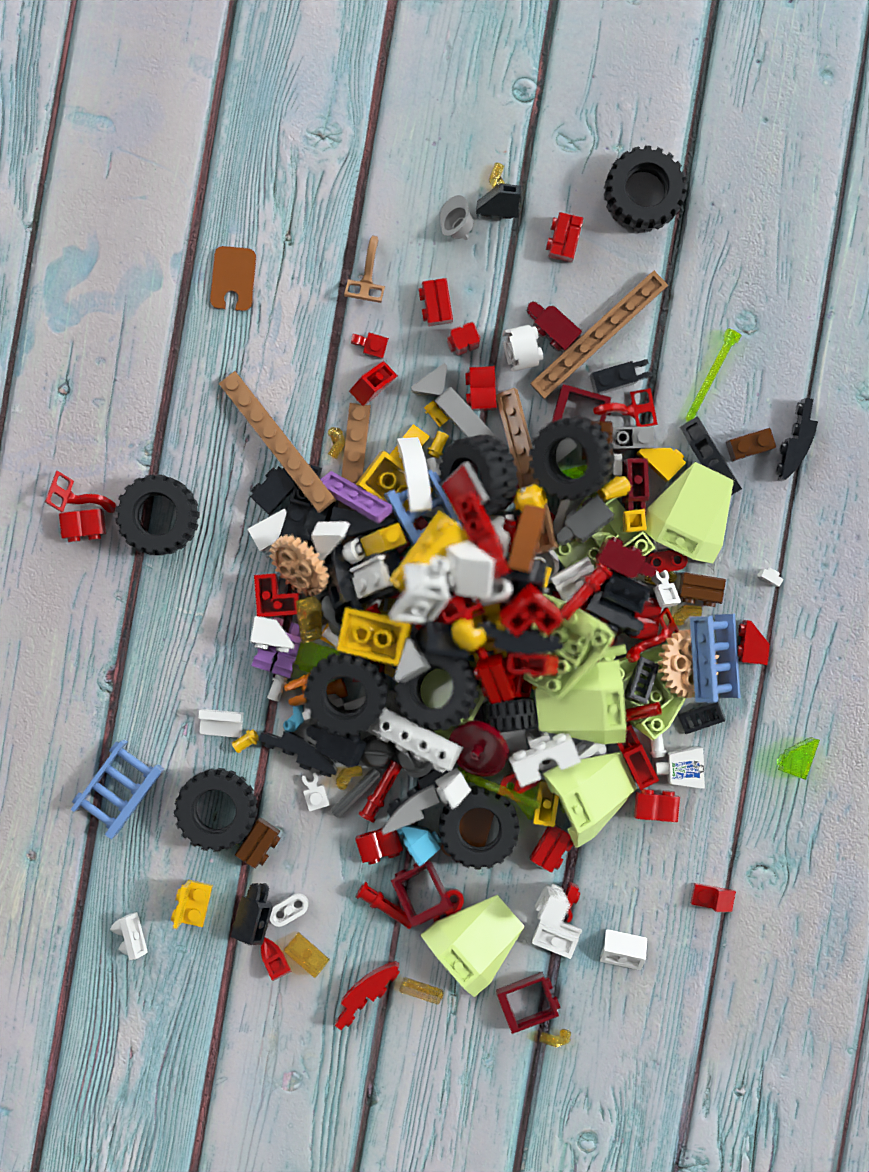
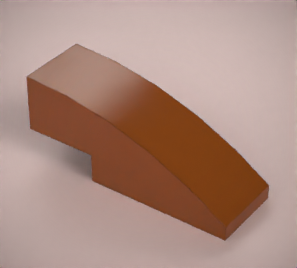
(527, 538)

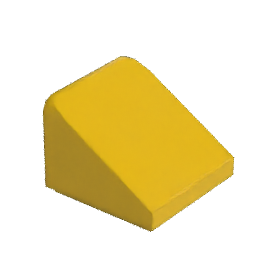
(634, 520)

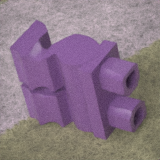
(284, 662)

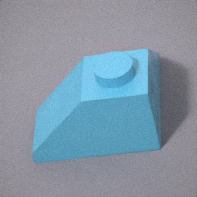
(420, 842)

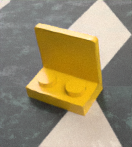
(192, 904)

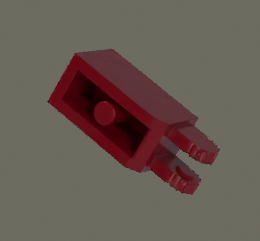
(554, 326)
(637, 474)
(623, 559)

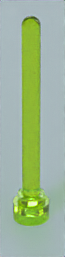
(730, 338)
(499, 789)

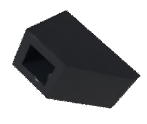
(500, 201)

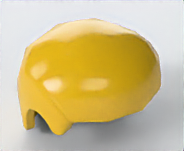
(466, 636)

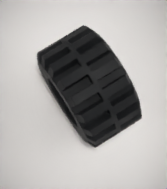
(510, 714)

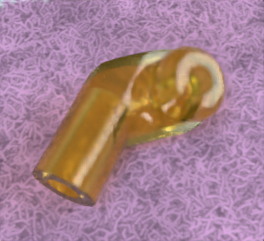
(495, 177)
(338, 441)

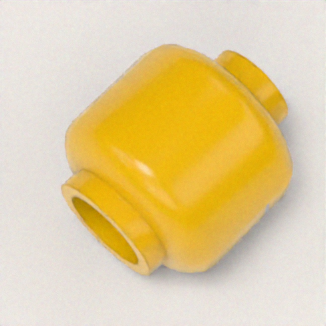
(530, 495)

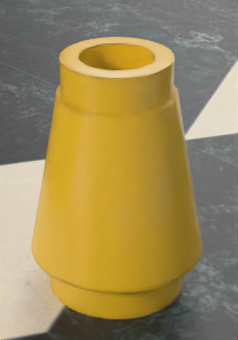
(615, 488)

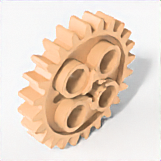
(299, 565)
(680, 651)

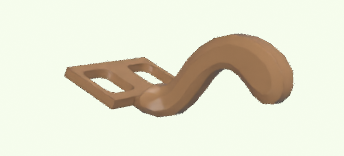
(366, 282)

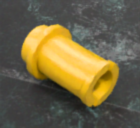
(436, 413)
(438, 444)
(251, 737)

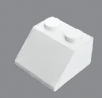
(469, 570)

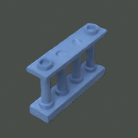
(407, 518)
(704, 660)
(138, 791)

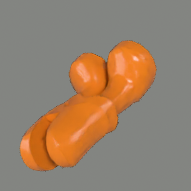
(336, 687)

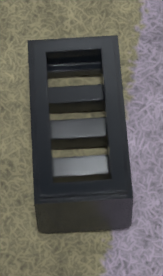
(635, 678)
(706, 707)

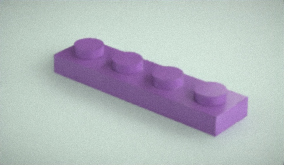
(356, 497)

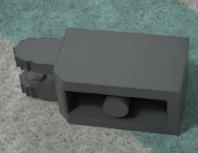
(585, 522)

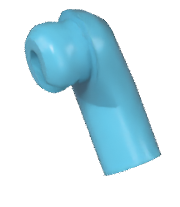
(295, 720)

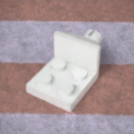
(425, 592)

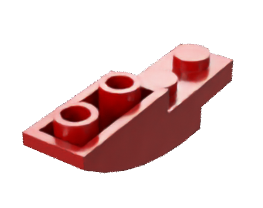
(481, 531)
(369, 986)

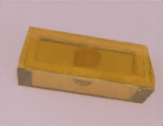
(306, 955)
(421, 990)

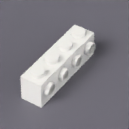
(417, 739)

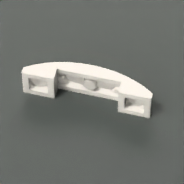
(415, 473)

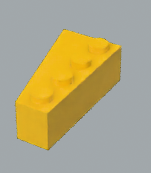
(433, 542)

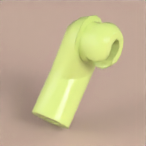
(614, 651)

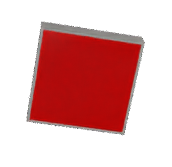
(462, 482)

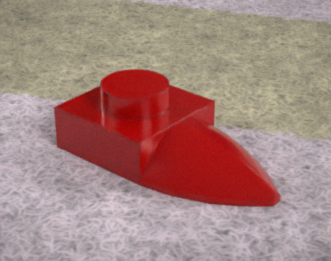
(274, 960)

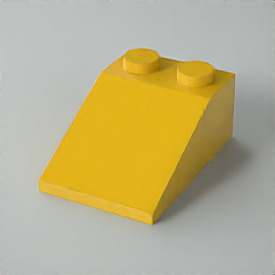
(385, 475)
(373, 636)

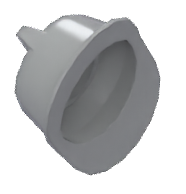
(456, 218)

